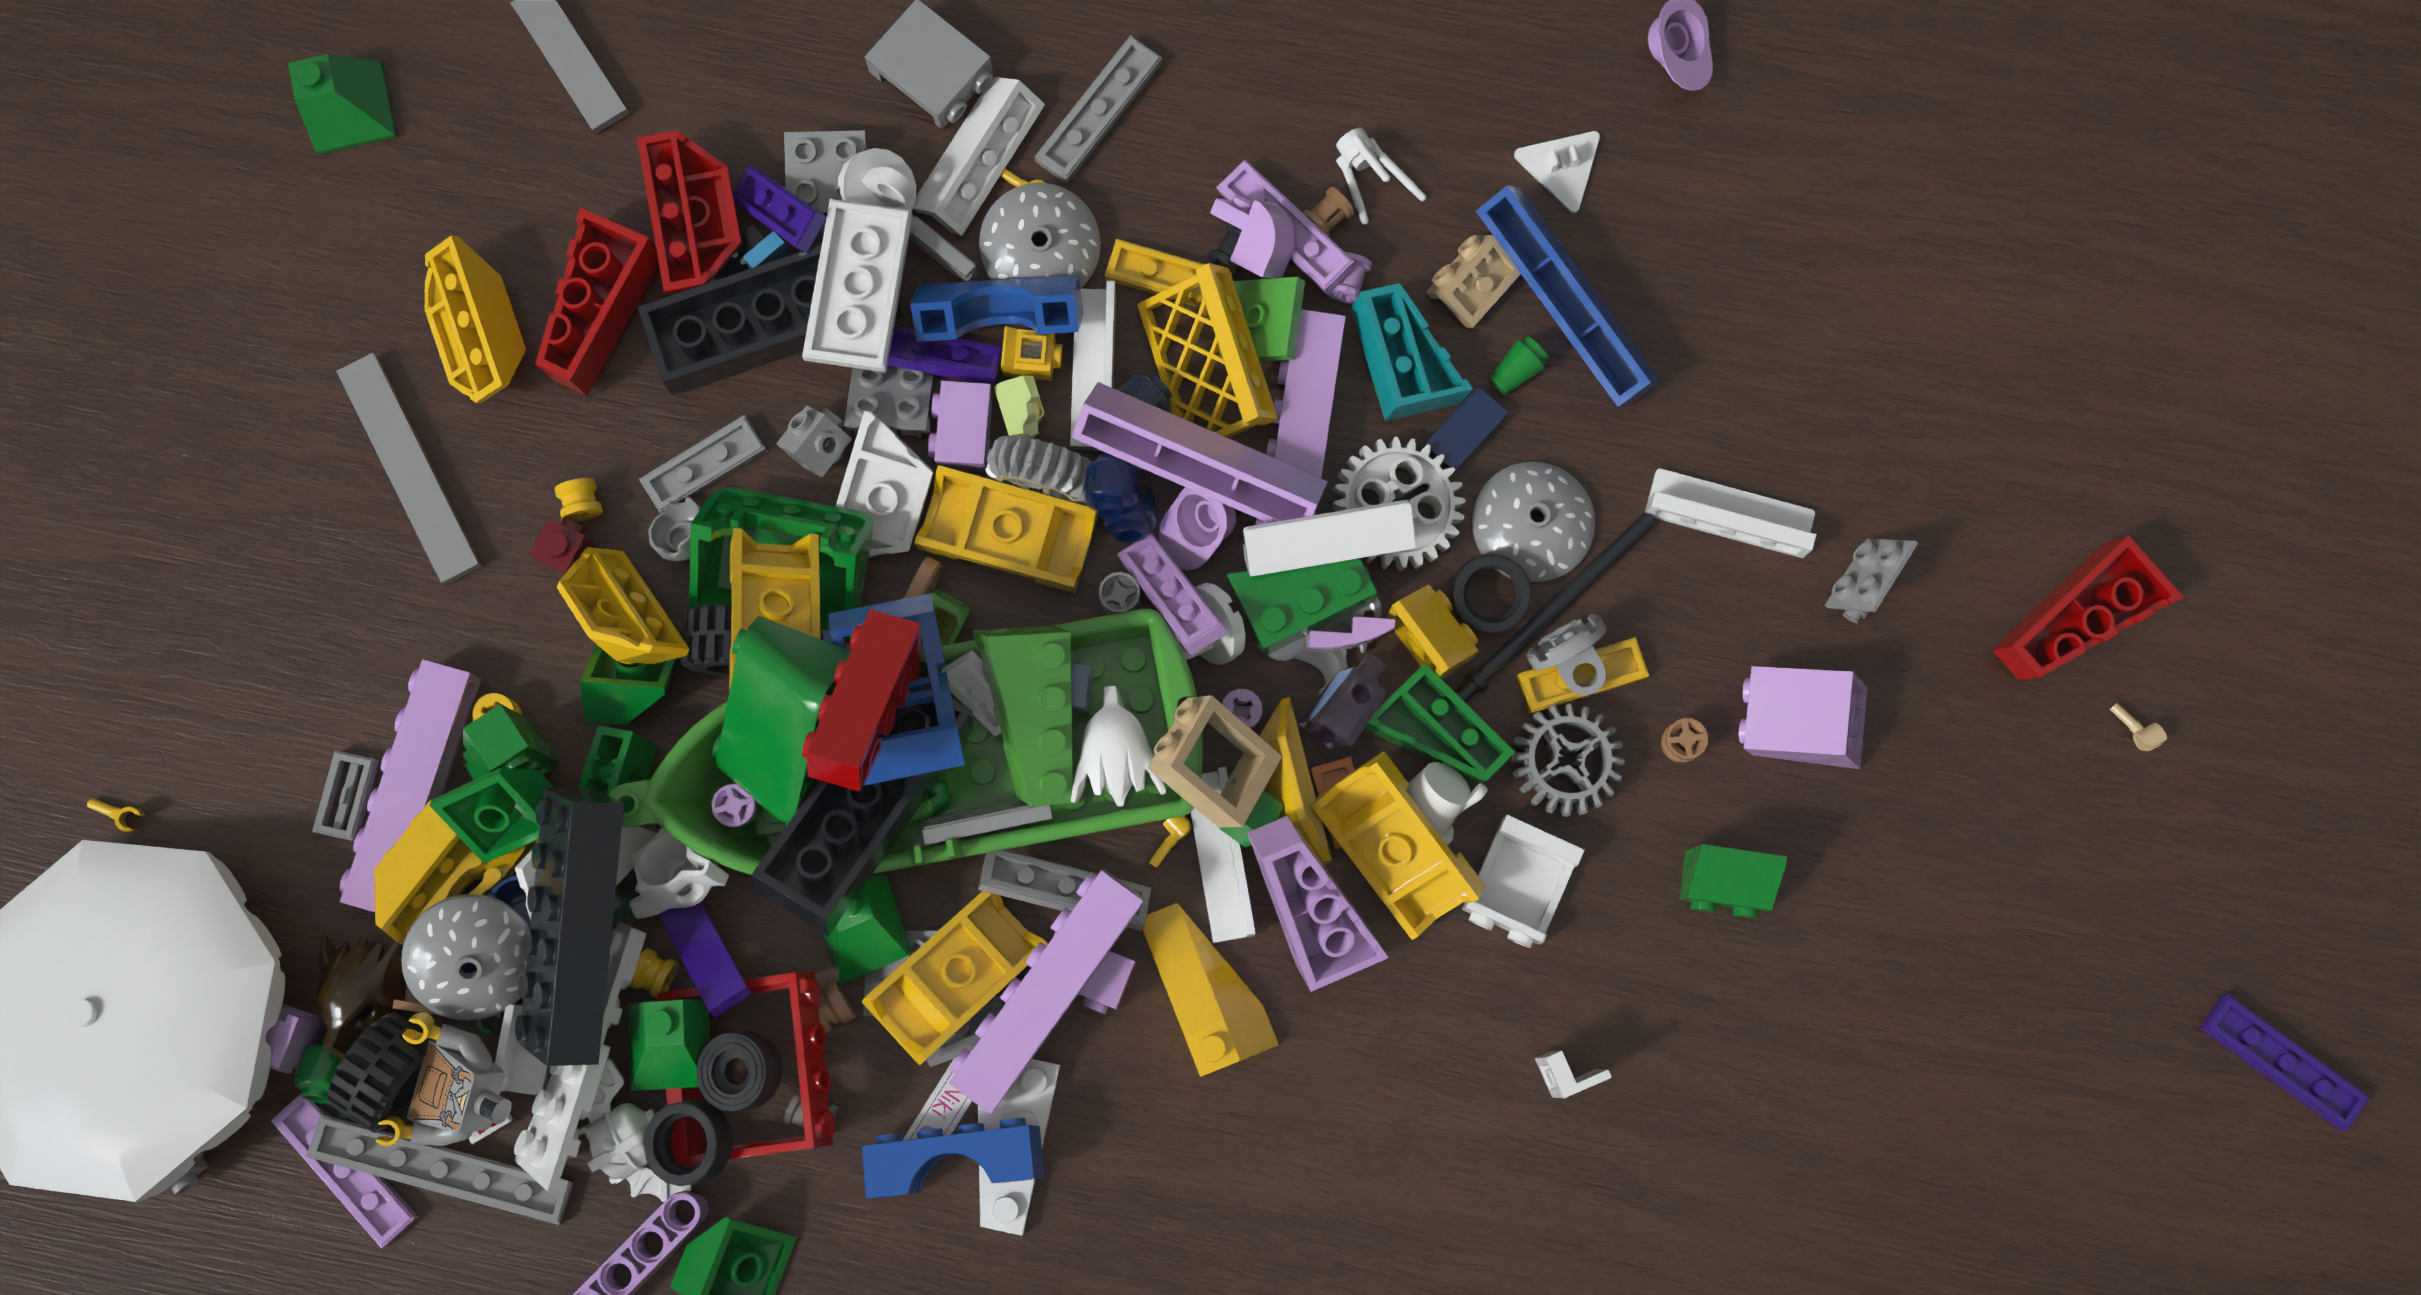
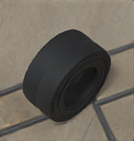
(715, 1071)

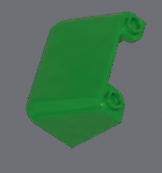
(779, 520)
(770, 711)

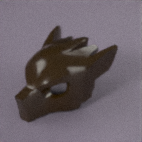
(352, 982)

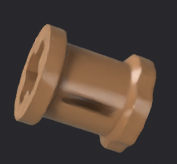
(1330, 211)

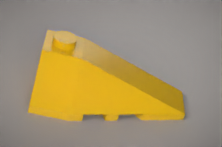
(1211, 1002)

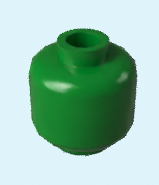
(315, 1072)

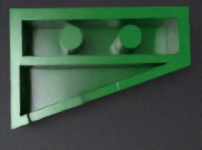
(1300, 600)
(1440, 727)
(505, 741)

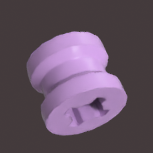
(1252, 710)
(726, 801)

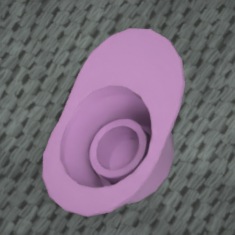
(1682, 43)
(1195, 528)

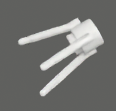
(1361, 152)

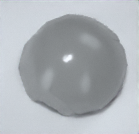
(671, 530)

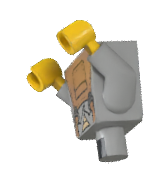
(454, 1088)

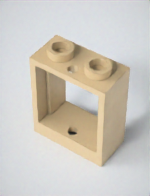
(1246, 781)

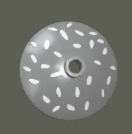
(1044, 209)
(1544, 548)
(460, 932)

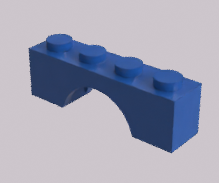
(954, 309)
(901, 1166)

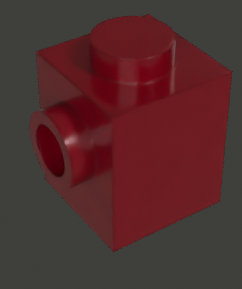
(560, 545)

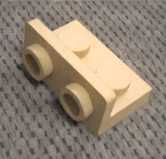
(1474, 279)

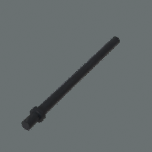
(1478, 679)

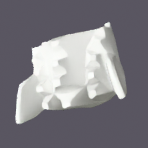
(1114, 752)
(671, 876)

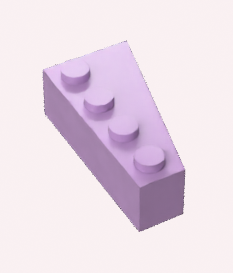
(1315, 914)

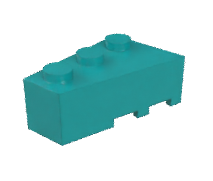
(1403, 356)

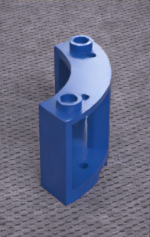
(924, 748)

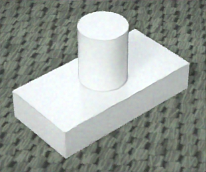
(972, 690)

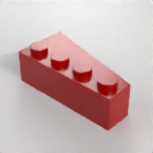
(595, 299)

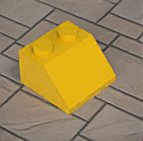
(1432, 632)

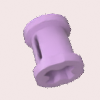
(1350, 286)

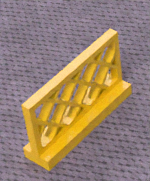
(1231, 338)

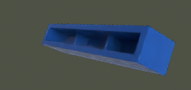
(1568, 296)

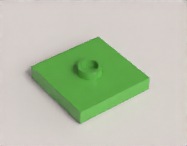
(1272, 314)

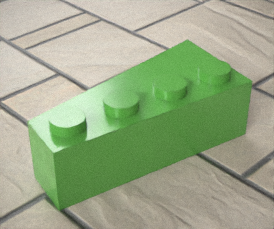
(1033, 706)

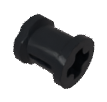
(1224, 251)

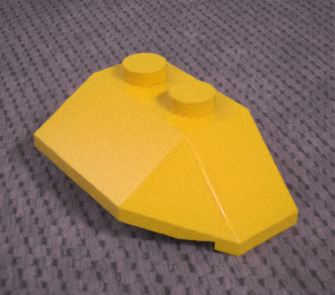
(471, 320)
(619, 609)
(1291, 779)
(415, 871)

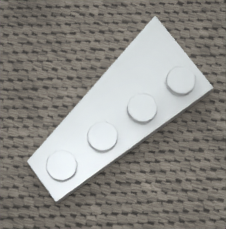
(1031, 1097)

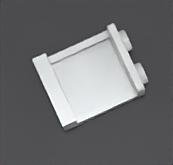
(1523, 881)

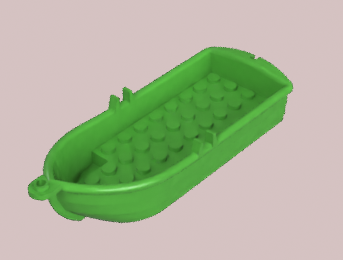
(1124, 651)

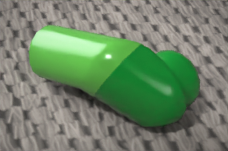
(937, 800)

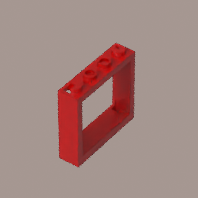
(688, 1135)

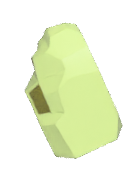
(1020, 406)

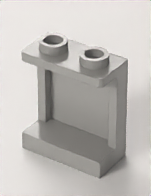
(931, 63)

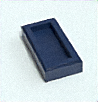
(1466, 429)

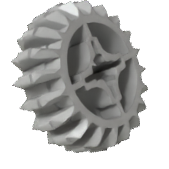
(1038, 467)
(1596, 739)

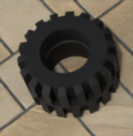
(709, 639)
(378, 1073)

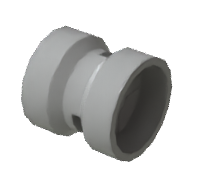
(1118, 588)

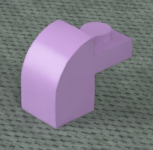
(1265, 235)

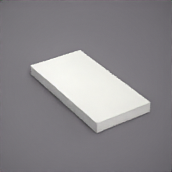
(857, 285)

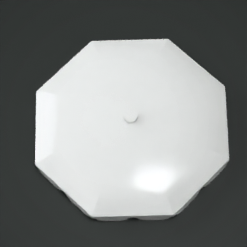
(130, 1019)

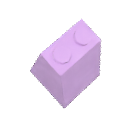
(1804, 715)

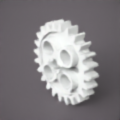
(1377, 473)

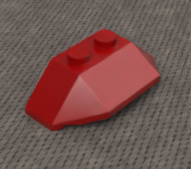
(688, 209)

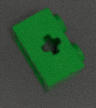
(617, 759)

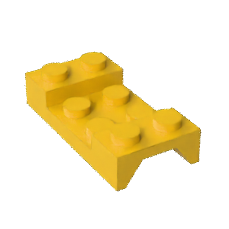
(1007, 528)
(774, 584)
(1396, 845)
(952, 976)

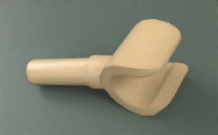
(2146, 737)

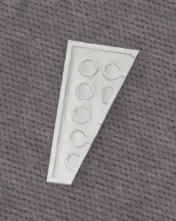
(572, 1088)

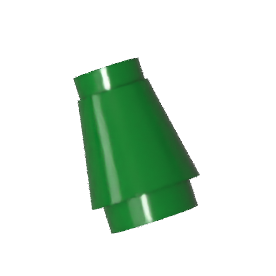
(1519, 365)

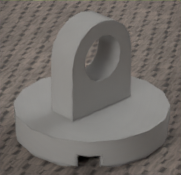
(1568, 648)

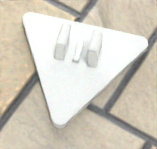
(1562, 166)

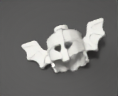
(618, 1140)

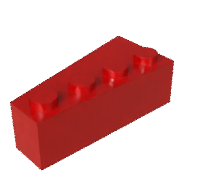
(2088, 608)
(864, 700)

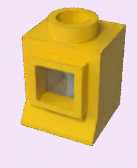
(1030, 354)

